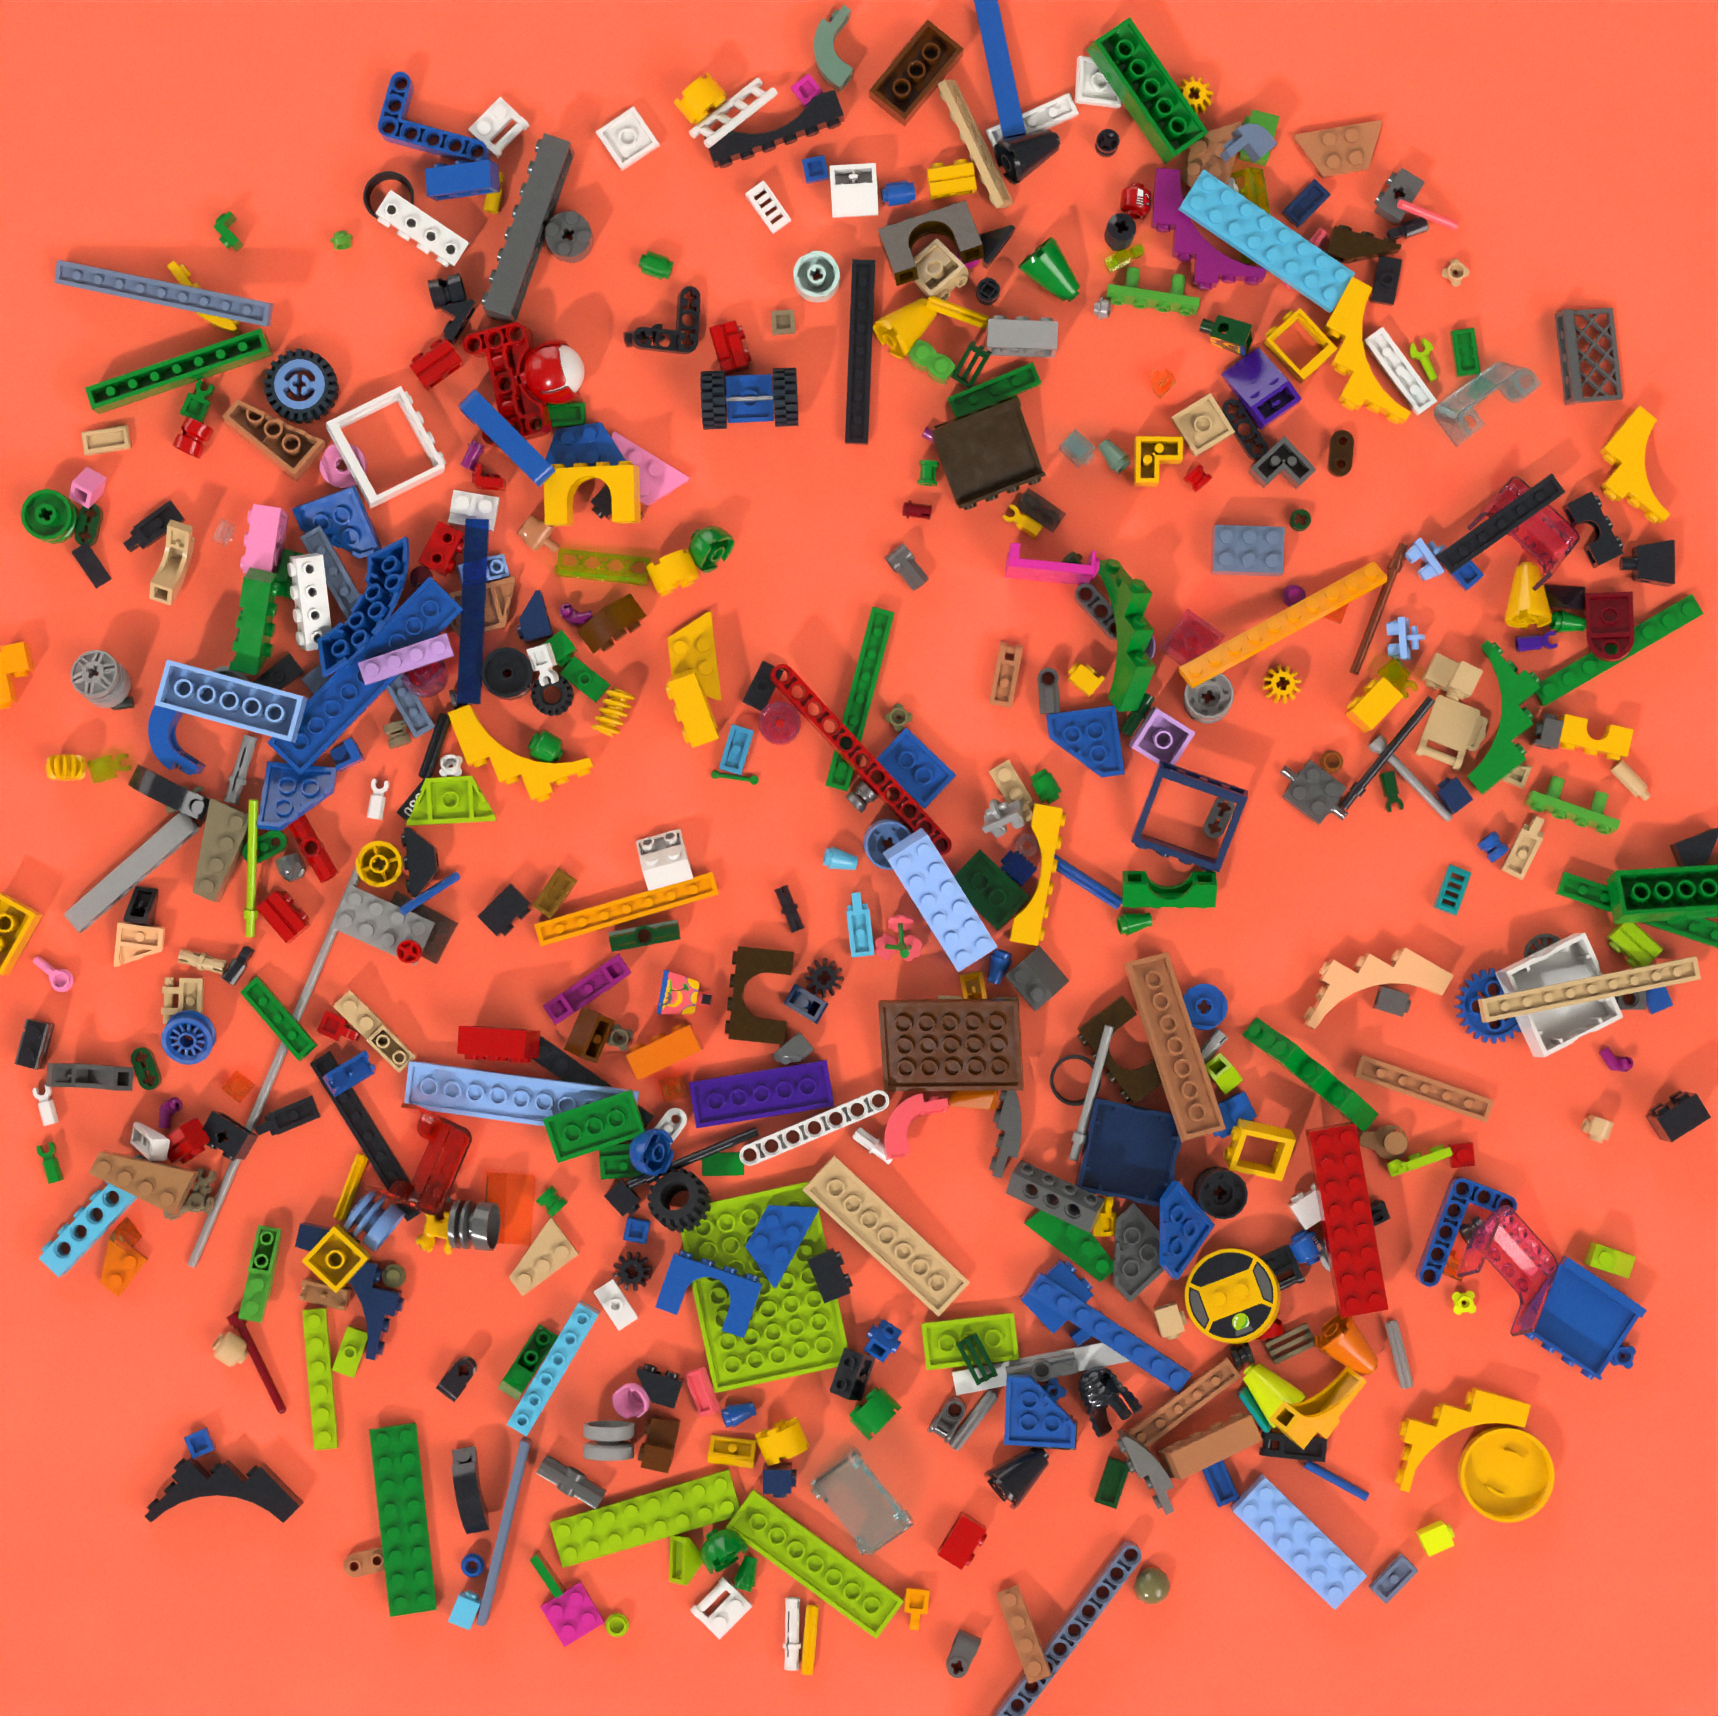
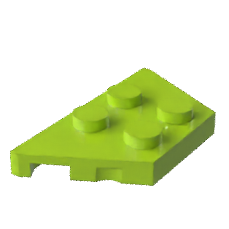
(449, 802)

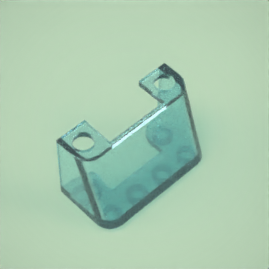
(1512, 381)

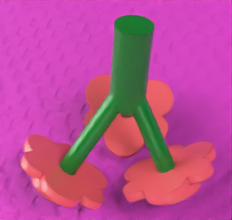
(906, 947)

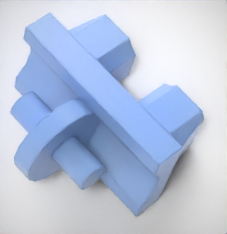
(1420, 550)
(1401, 628)

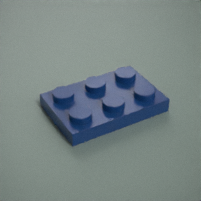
(915, 768)

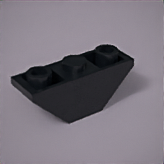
(420, 861)

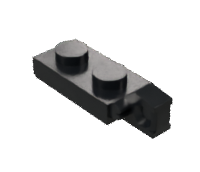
(153, 527)
(289, 1117)

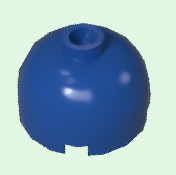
(651, 1152)

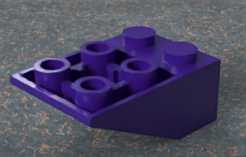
(1261, 388)

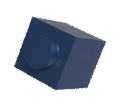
(1453, 794)

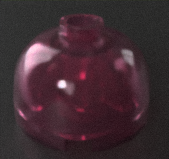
(427, 680)

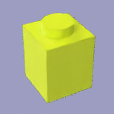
(1436, 1537)

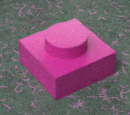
(806, 89)

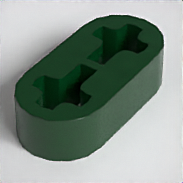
(83, 523)
(151, 1065)

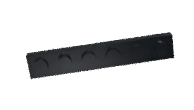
(1500, 523)
(571, 1070)

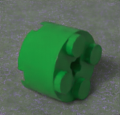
(874, 1413)

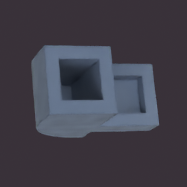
(1252, 139)

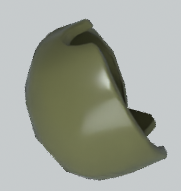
(1151, 1586)

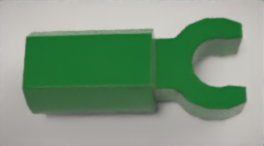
(50, 1164)

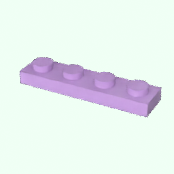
(406, 659)

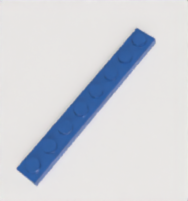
(1109, 1332)

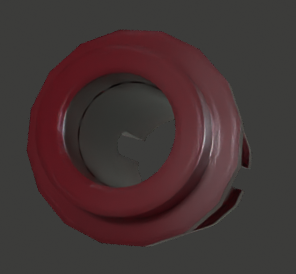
(916, 510)

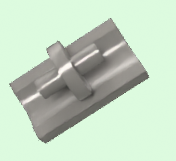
(1002, 814)

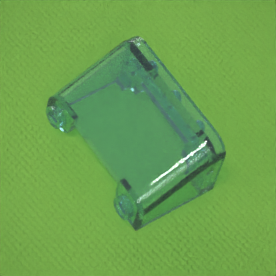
(861, 1502)

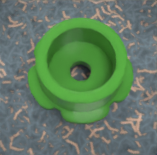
(341, 240)

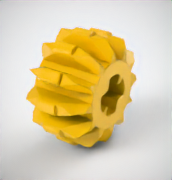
(1201, 90)
(1287, 690)
(66, 767)

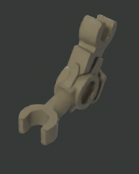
(199, 1199)

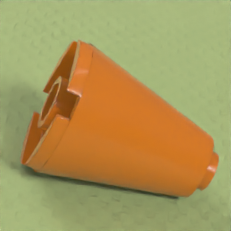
(1347, 1345)

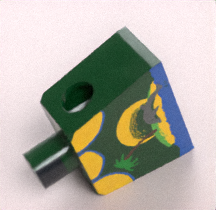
(1237, 336)

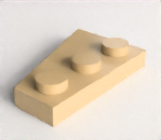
(543, 1258)

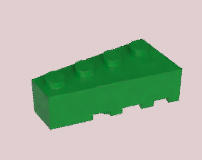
(255, 621)

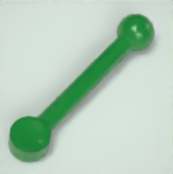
(753, 779)

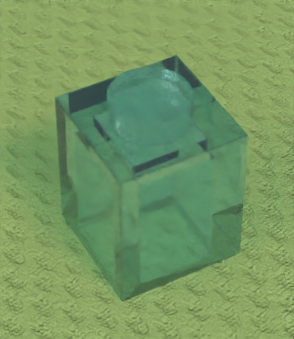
(1078, 449)

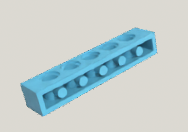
(53, 1255)
(553, 1368)

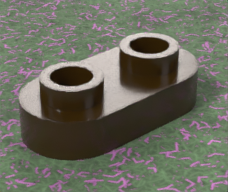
(1340, 453)

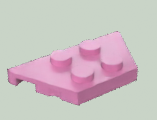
(656, 476)

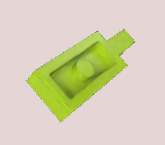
(1417, 1160)

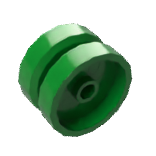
(36, 515)

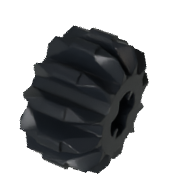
(830, 983)
(624, 1273)

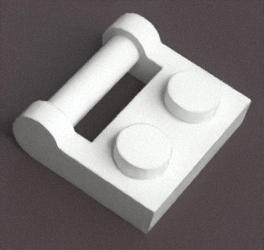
(493, 122)
(727, 1613)

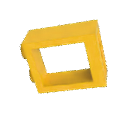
(1327, 346)
(1281, 1157)

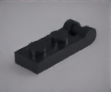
(1288, 1449)

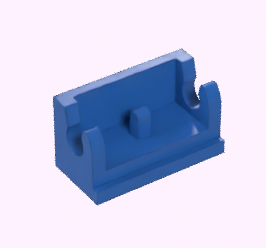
(349, 1074)

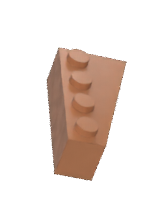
(279, 442)
(1209, 1446)

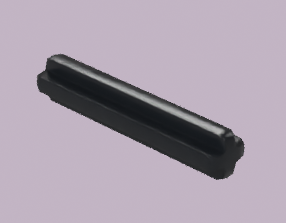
(434, 746)

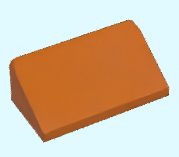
(974, 1099)

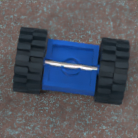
(749, 398)

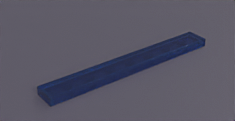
(473, 615)

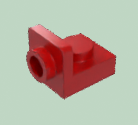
(490, 482)

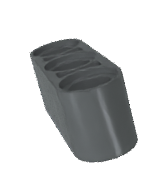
(1090, 605)

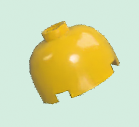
(379, 864)

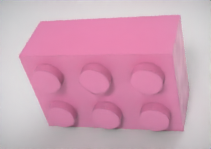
(265, 538)

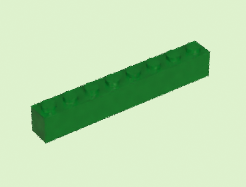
(179, 371)

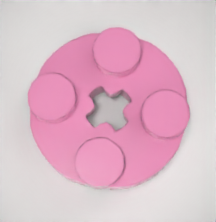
(330, 472)

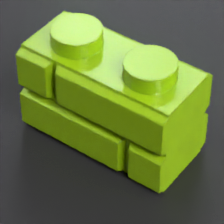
(1634, 944)

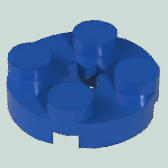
(1214, 998)

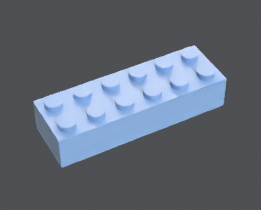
(231, 701)
(940, 899)
(1298, 1541)

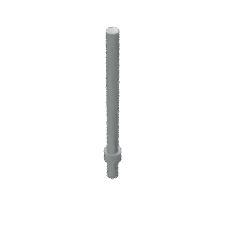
(1079, 1136)

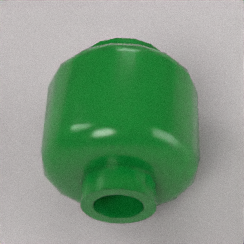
(545, 747)

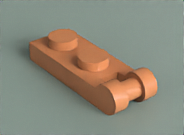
(1005, 675)

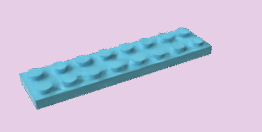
(1266, 241)

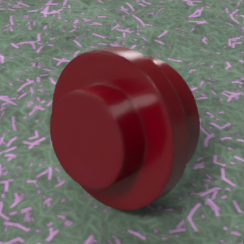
(419, 576)

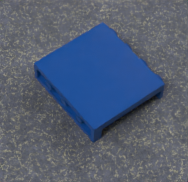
(1584, 1319)

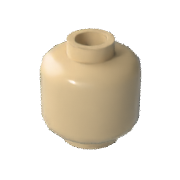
(230, 1349)

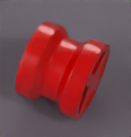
(1197, 478)
(405, 950)

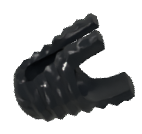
(1098, 1390)

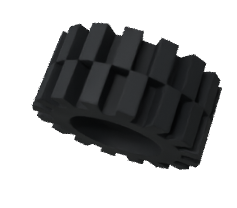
(555, 708)

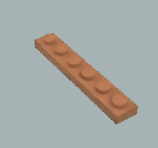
(1423, 1088)
(1185, 1403)

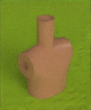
(537, 534)

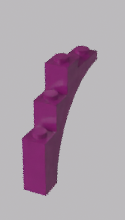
(1189, 243)

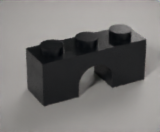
(1605, 545)

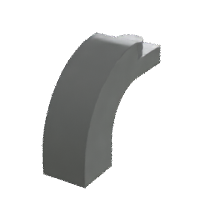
(90, 1076)

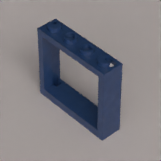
(1201, 783)

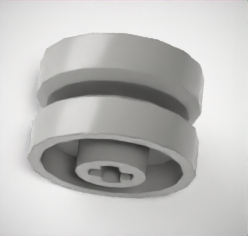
(608, 1440)

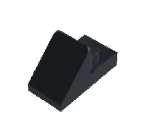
(462, 314)

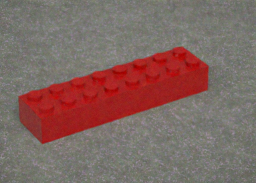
(1346, 1219)

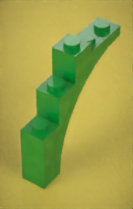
(1133, 665)
(1514, 721)
(1311, 1073)

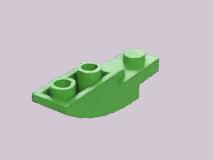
(261, 1274)

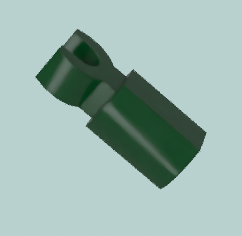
(1390, 790)

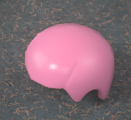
(631, 1400)

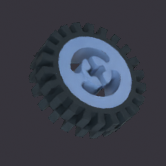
(278, 386)

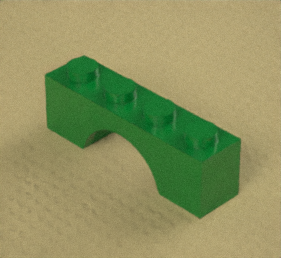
(1196, 891)

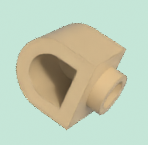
(1597, 1128)

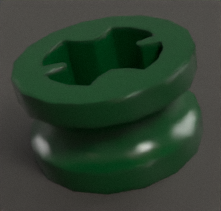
(1302, 513)

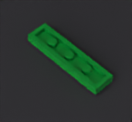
(994, 390)
(279, 1018)

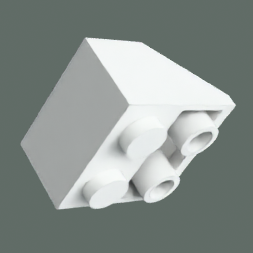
(854, 190)
(664, 859)

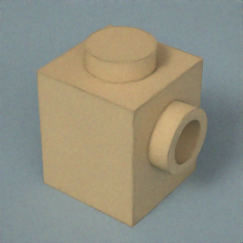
(1169, 1320)

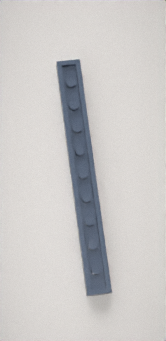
(163, 293)
(346, 596)

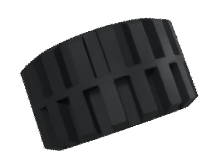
(691, 1212)

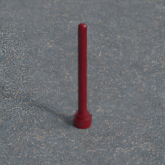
(258, 1361)

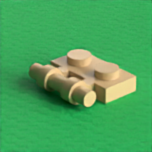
(190, 996)

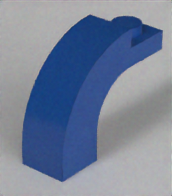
(164, 743)

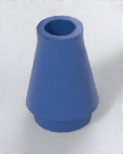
(999, 964)
(737, 1413)

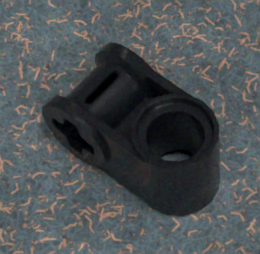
(455, 1380)

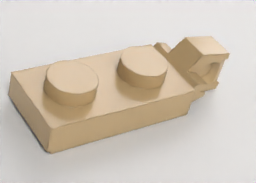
(1012, 787)
(1524, 849)

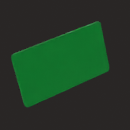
(723, 1165)

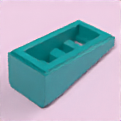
(1452, 910)

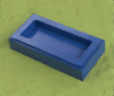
(1220, 1483)

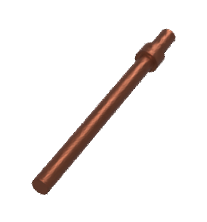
(1394, 566)

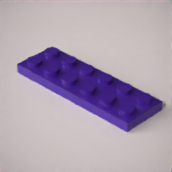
(761, 1094)

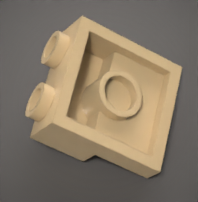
(939, 271)

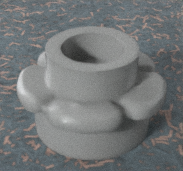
(1102, 308)

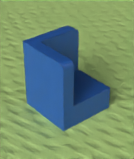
(347, 755)

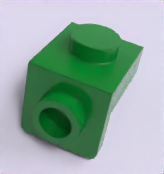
(222, 224)

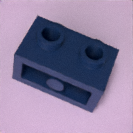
(779, 1479)

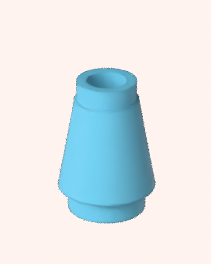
(839, 859)

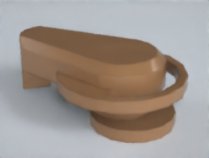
(1385, 1141)

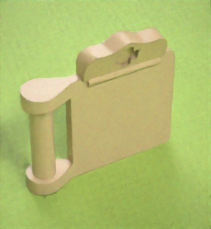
(1454, 727)

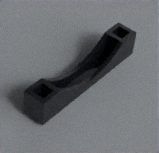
(820, 113)

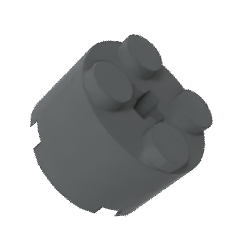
(575, 225)

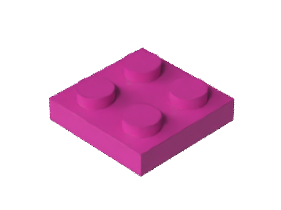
(572, 1614)

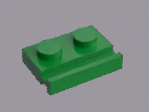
(616, 1162)

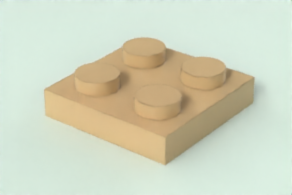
(1202, 425)

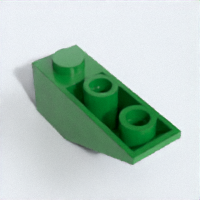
(528, 1362)

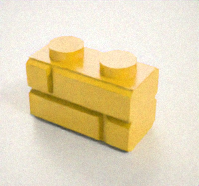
(951, 179)

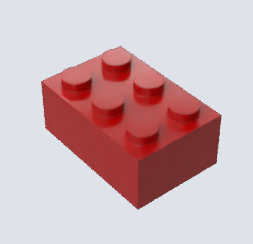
(498, 1043)

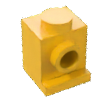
(1084, 678)

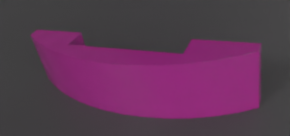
(587, 989)

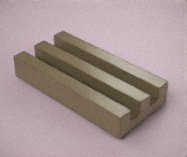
(1308, 1335)

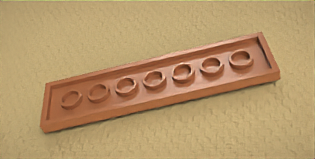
(1174, 1046)

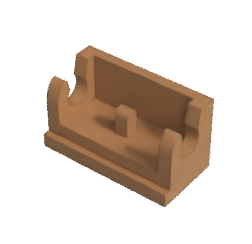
(320, 1293)

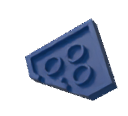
(342, 520)
(1090, 738)
(291, 795)
(1182, 1229)
(1034, 1416)

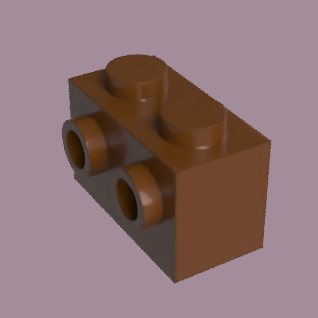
(589, 1035)

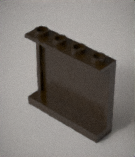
(987, 452)

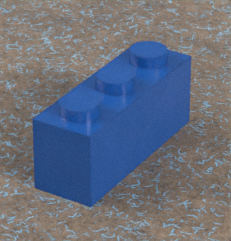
(462, 179)

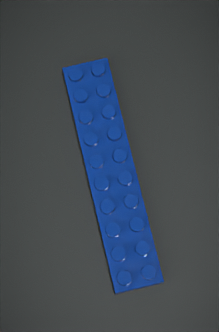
(345, 693)

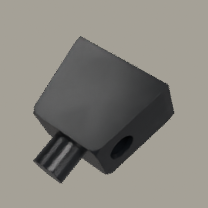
(1652, 563)

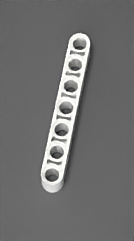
(802, 1127)

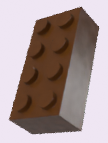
(916, 73)

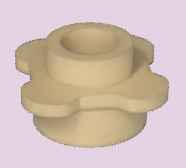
(1455, 265)

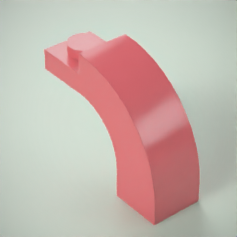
(895, 1134)

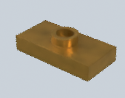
(554, 893)

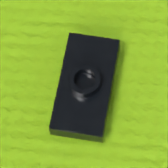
(1386, 280)
(281, 673)
(761, 687)

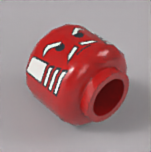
(1135, 201)

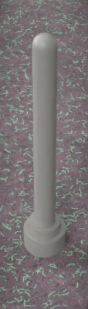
(1378, 745)

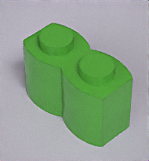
(926, 359)

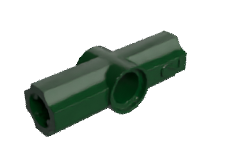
(629, 938)

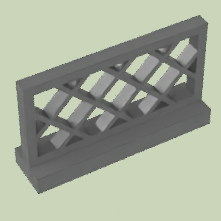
(1570, 353)

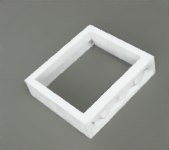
(414, 418)

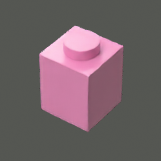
(87, 487)

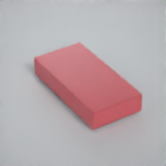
(702, 1391)

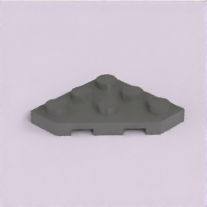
(1135, 1252)

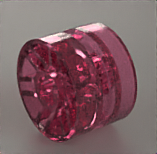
(769, 717)

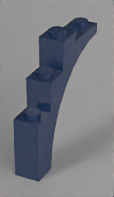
(376, 1300)

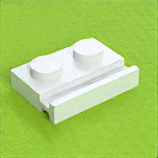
(473, 506)

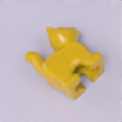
(434, 1228)

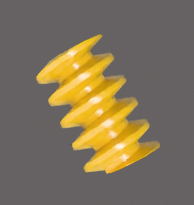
(613, 712)

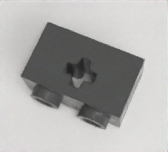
(1404, 183)

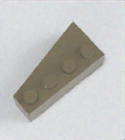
(220, 849)

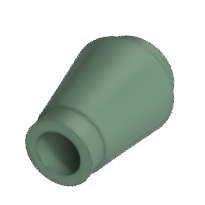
(1114, 456)

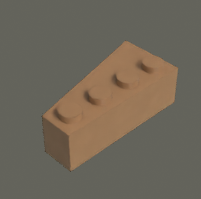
(151, 1181)

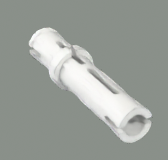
(792, 1642)

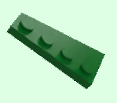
(1074, 1243)

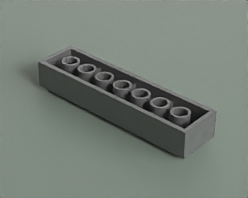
(527, 232)

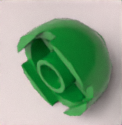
(709, 546)
(721, 1549)

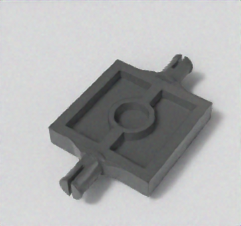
(1314, 792)

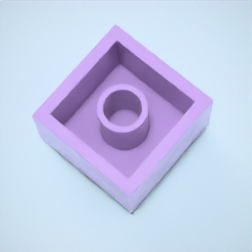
(1161, 737)

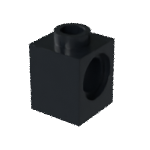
(623, 1198)

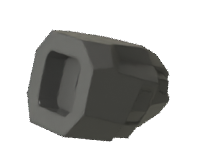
(291, 867)
(794, 1050)

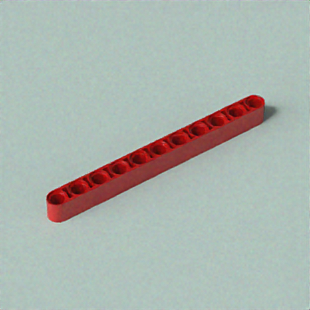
(857, 748)

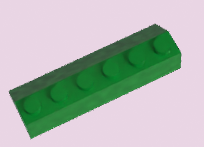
(1147, 90)

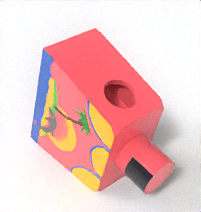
(681, 995)

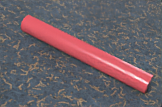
(1427, 214)

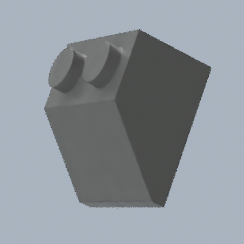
(1037, 978)

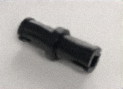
(789, 908)

